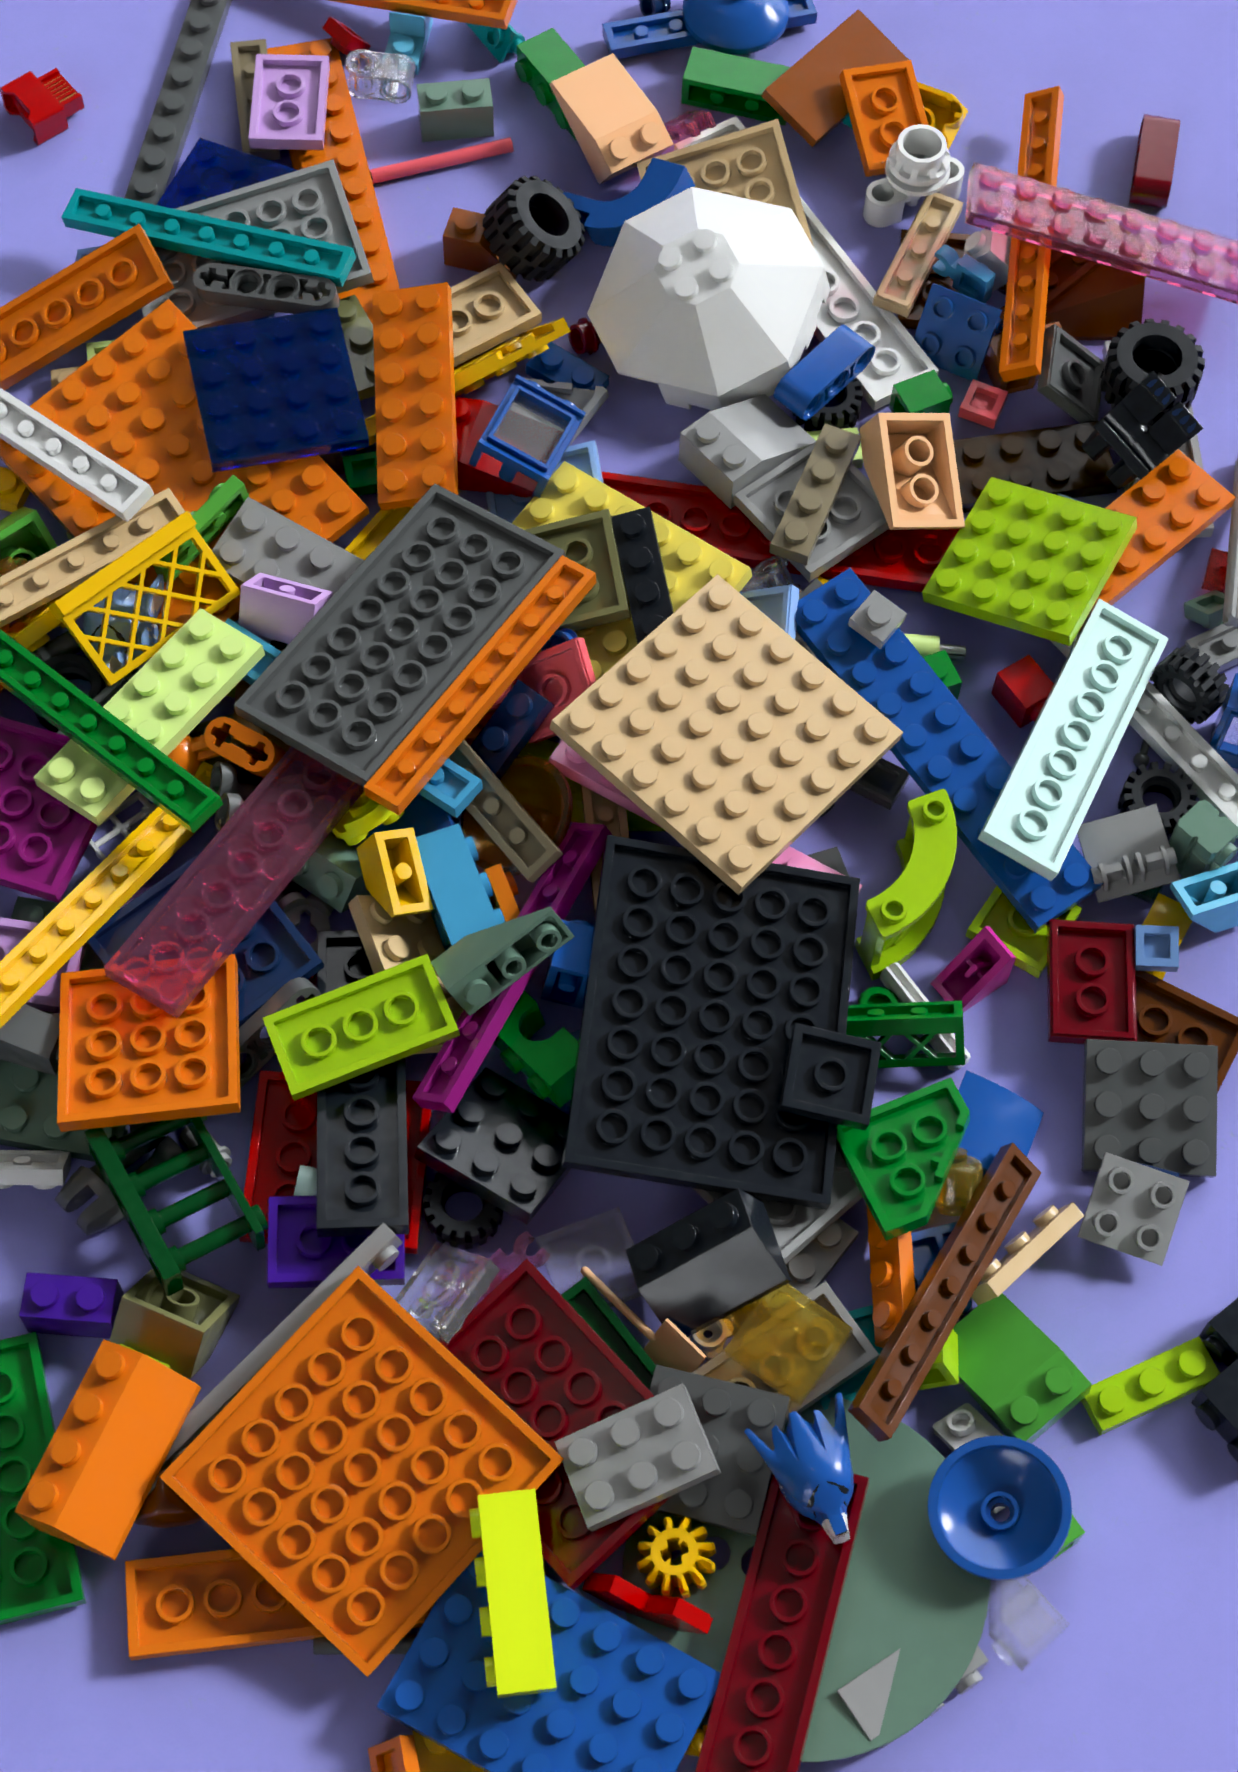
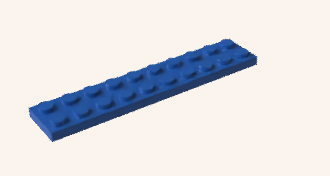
(938, 742)

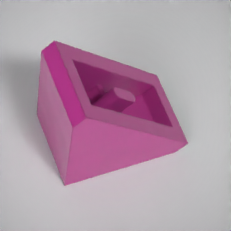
(976, 970)

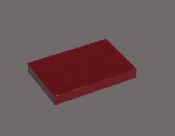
(1090, 981)

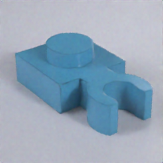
(968, 275)

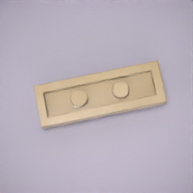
(1026, 1250)

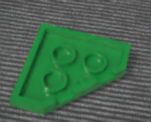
(906, 1155)

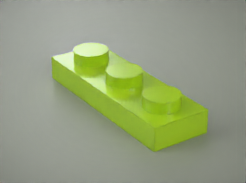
(1149, 1385)

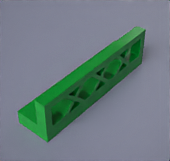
(910, 1020)

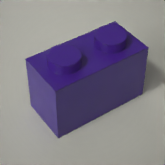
(70, 1305)

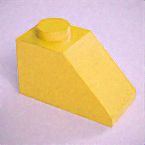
(395, 872)

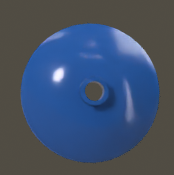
(736, 24)
(991, 1475)

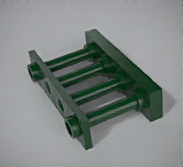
(151, 1224)

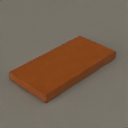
(811, 90)

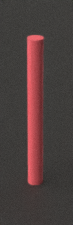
(441, 160)

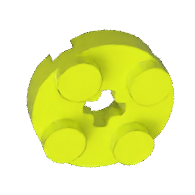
(361, 819)

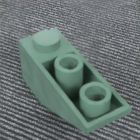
(498, 956)

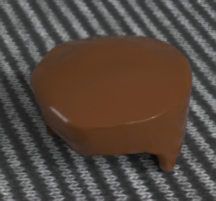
(165, 1509)

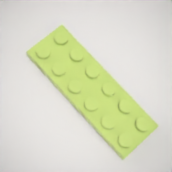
(160, 705)

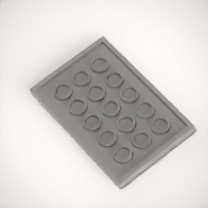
(296, 203)

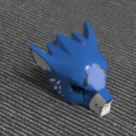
(813, 1468)

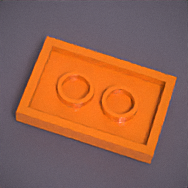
(880, 106)

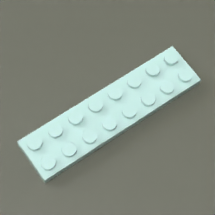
(1073, 740)

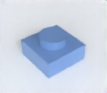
(1156, 948)

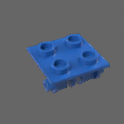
(957, 331)

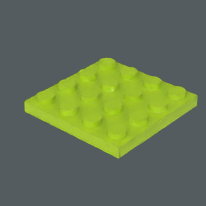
(1030, 560)

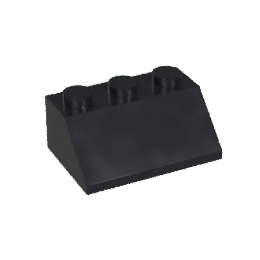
(709, 1263)

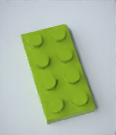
(360, 1027)

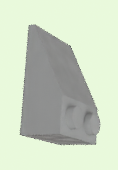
(740, 445)

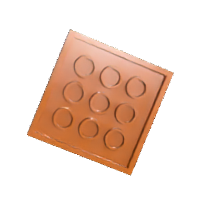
(140, 1064)

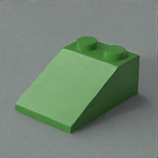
(1016, 1370)

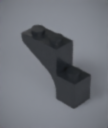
(1218, 1400)

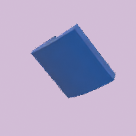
(996, 1119)

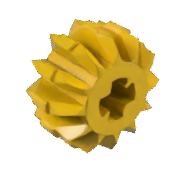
(659, 1556)

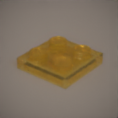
(788, 1342)

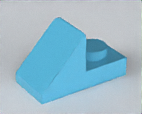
(409, 36)

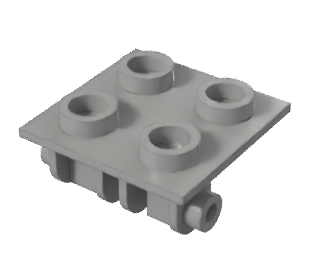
(1128, 853)
(1133, 1208)

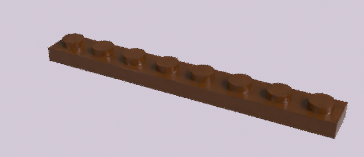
(944, 1293)

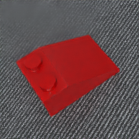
(471, 422)

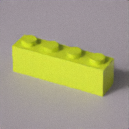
(516, 1594)

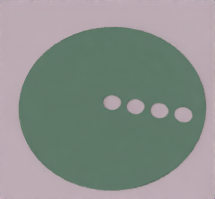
(894, 1597)

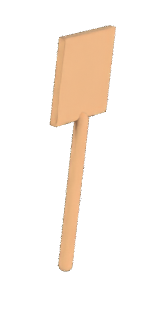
(665, 1347)

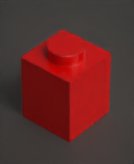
(1022, 690)

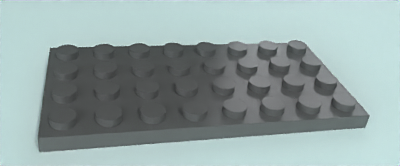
(397, 634)

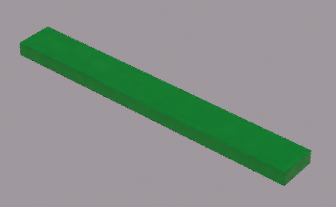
(105, 736)

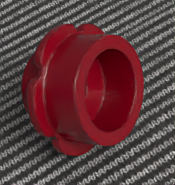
(584, 337)

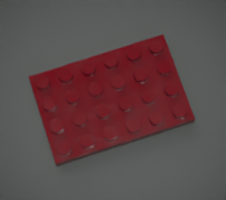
(558, 1381)

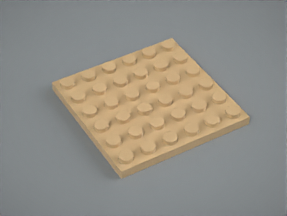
(726, 732)

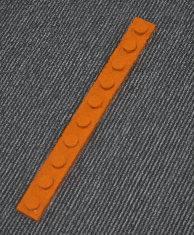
(1030, 262)

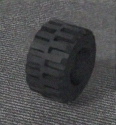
(533, 228)
(1157, 348)

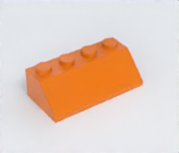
(107, 1450)

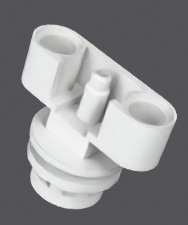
(914, 169)

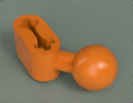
(212, 744)

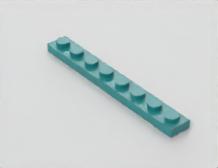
(209, 236)

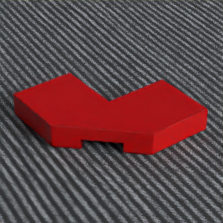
(663, 1610)

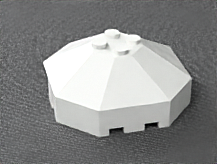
(709, 298)

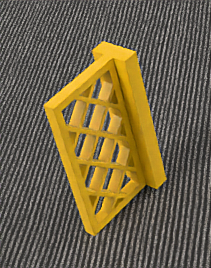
(124, 569)

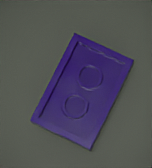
(303, 1259)

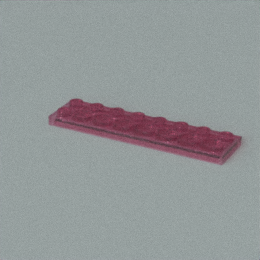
(1102, 232)
(232, 882)

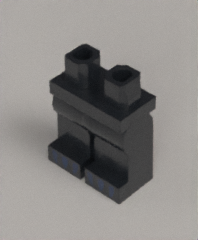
(1135, 443)

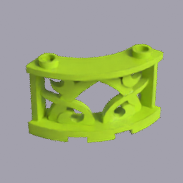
(910, 907)

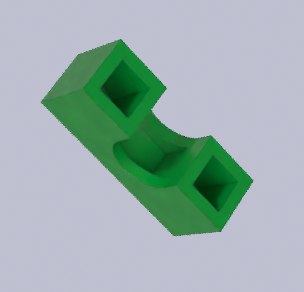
(546, 1062)

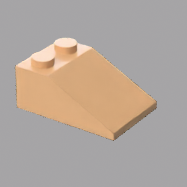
(610, 117)
(913, 470)

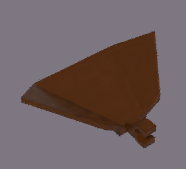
(1090, 297)

